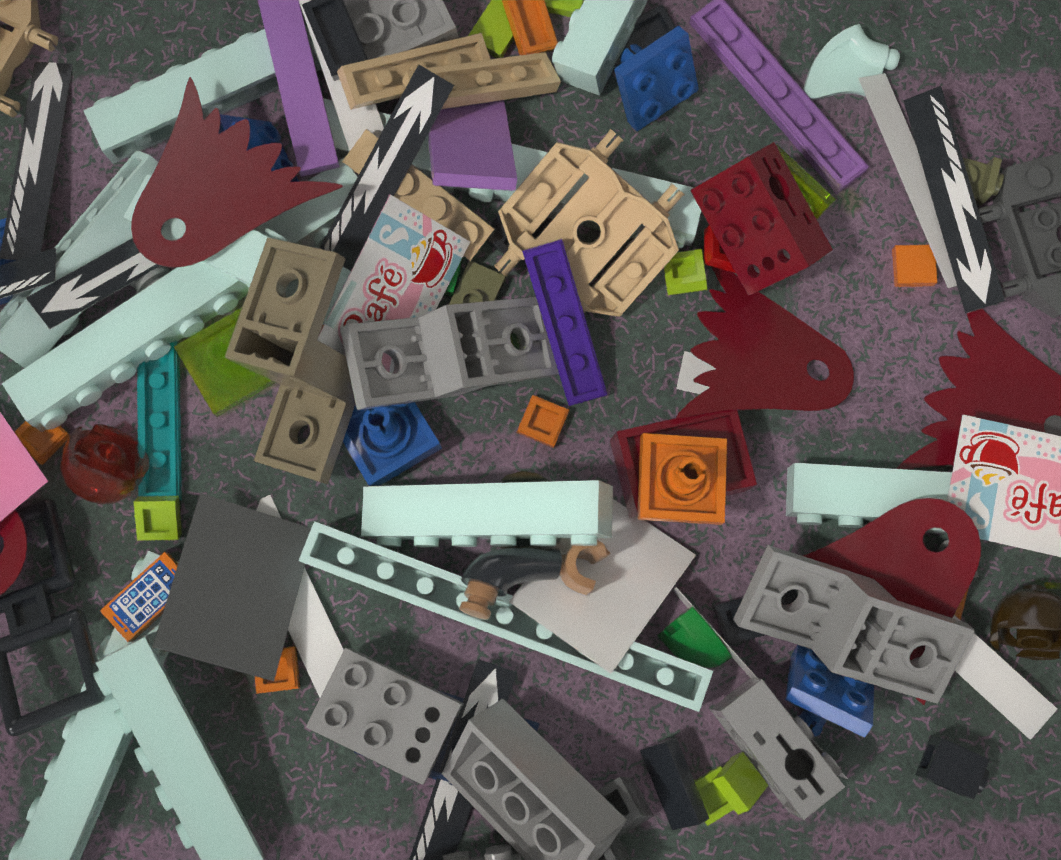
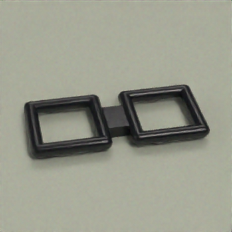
(33, 618)

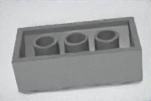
(530, 789)

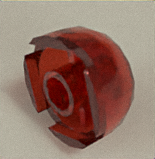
(102, 464)

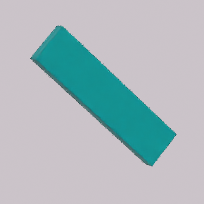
(160, 424)

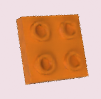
(682, 479)

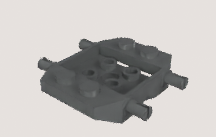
(1032, 232)

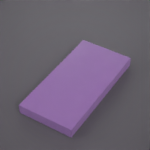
(472, 148)

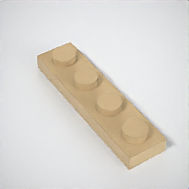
(382, 77)
(496, 79)
(428, 199)

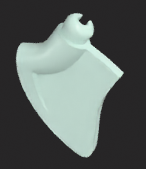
(844, 61)

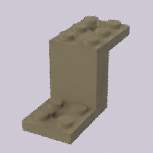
(280, 342)

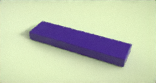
(565, 322)

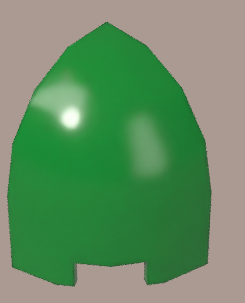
(694, 640)

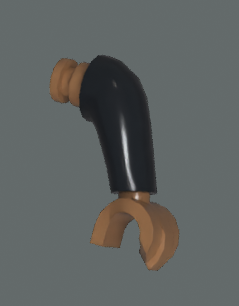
(500, 569)

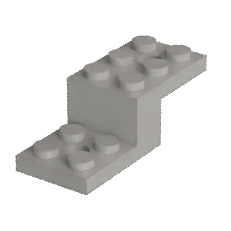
(447, 352)
(853, 625)

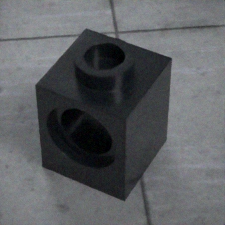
(953, 767)

